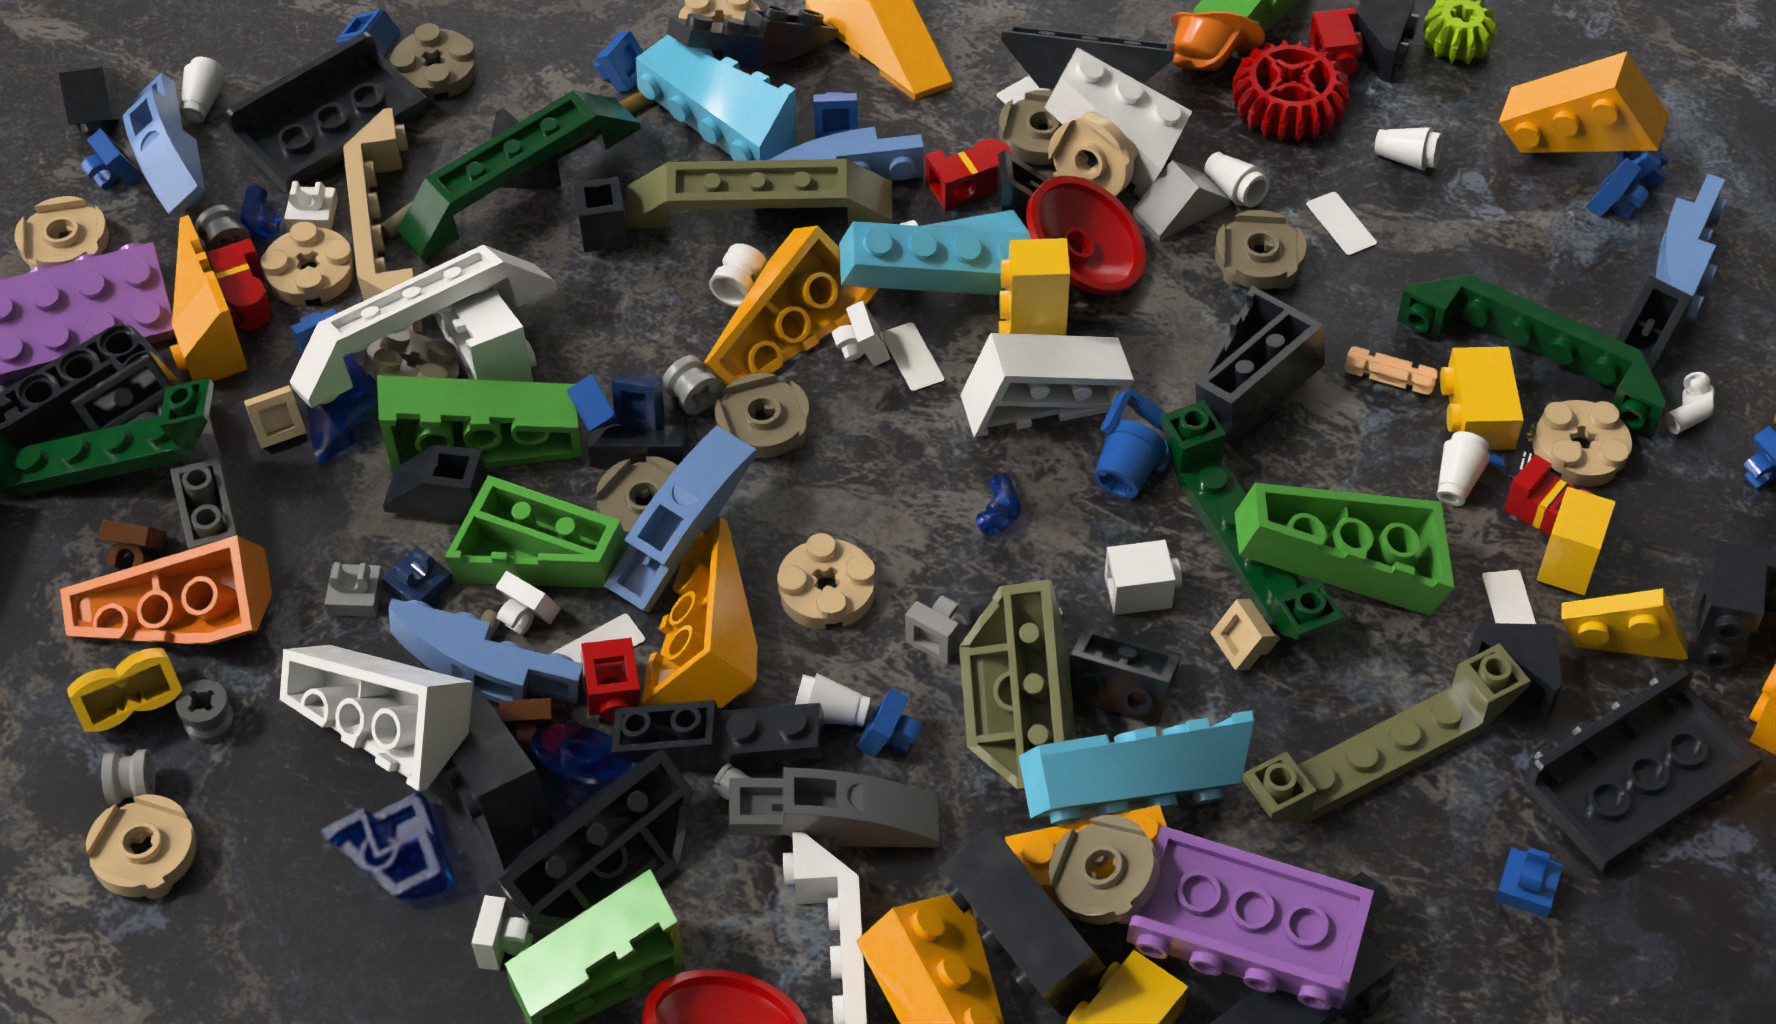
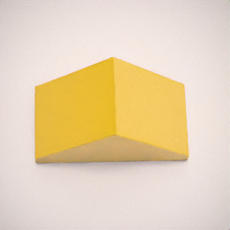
(1575, 540)

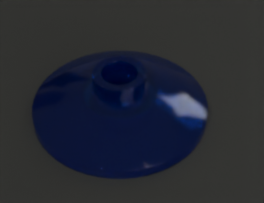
(577, 754)

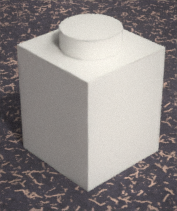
(1141, 577)

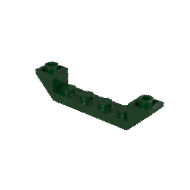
(430, 219)
(1434, 303)
(112, 449)
(1215, 494)

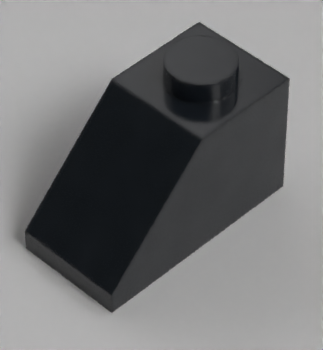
(90, 97)

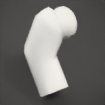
(1696, 403)

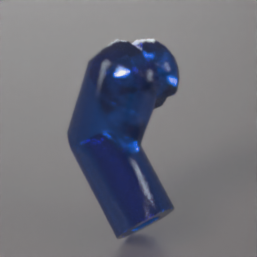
(256, 217)
(1003, 508)

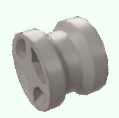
(691, 384)
(127, 775)

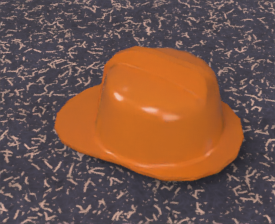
(1211, 38)

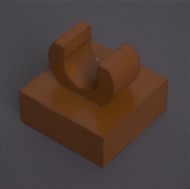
(130, 538)
(526, 718)

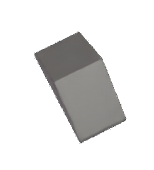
(1178, 201)

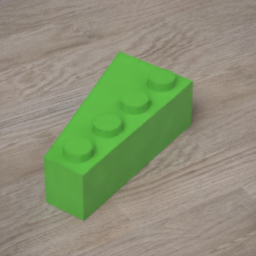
(502, 418)
(1352, 541)

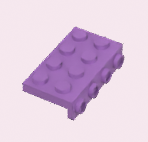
(70, 303)
(1252, 919)

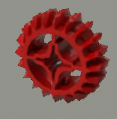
(1290, 90)

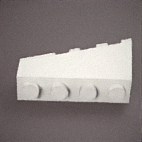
(388, 708)

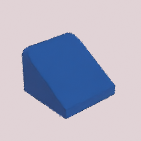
(377, 24)
(592, 404)

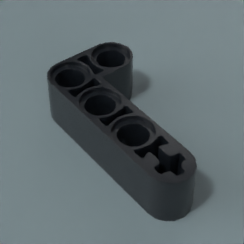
(41, 402)

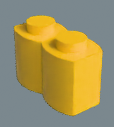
(111, 695)

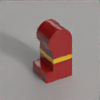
(965, 174)
(240, 282)
(1537, 495)

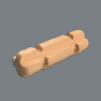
(1391, 370)

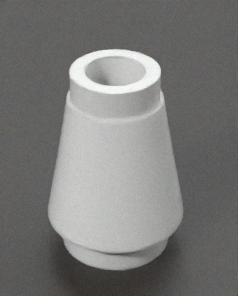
(200, 88)
(1410, 146)
(1237, 179)
(1461, 466)
(838, 702)

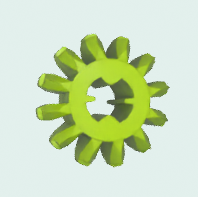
(1459, 29)

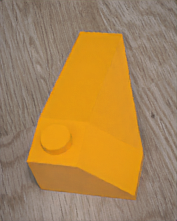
(890, 38)
(787, 308)
(201, 316)
(708, 632)

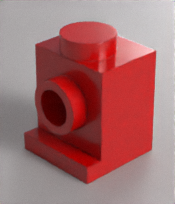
(1335, 33)
(610, 676)

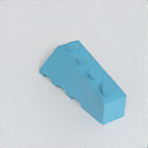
(719, 99)
(931, 257)
(1136, 768)

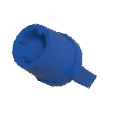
(1131, 447)

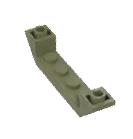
(758, 186)
(1393, 747)

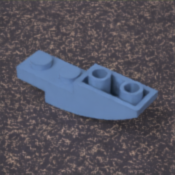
(162, 147)
(889, 157)
(1685, 246)
(677, 514)
(463, 649)

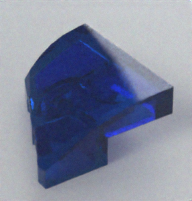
(334, 422)
(397, 847)

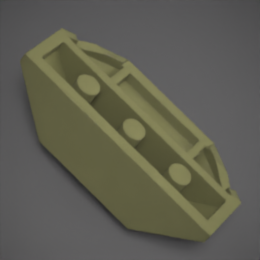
(1016, 678)

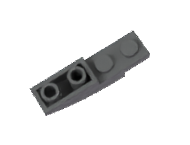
(203, 492)
(837, 804)

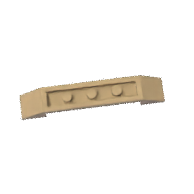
(373, 151)

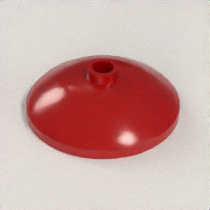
(1100, 232)
(719, 998)

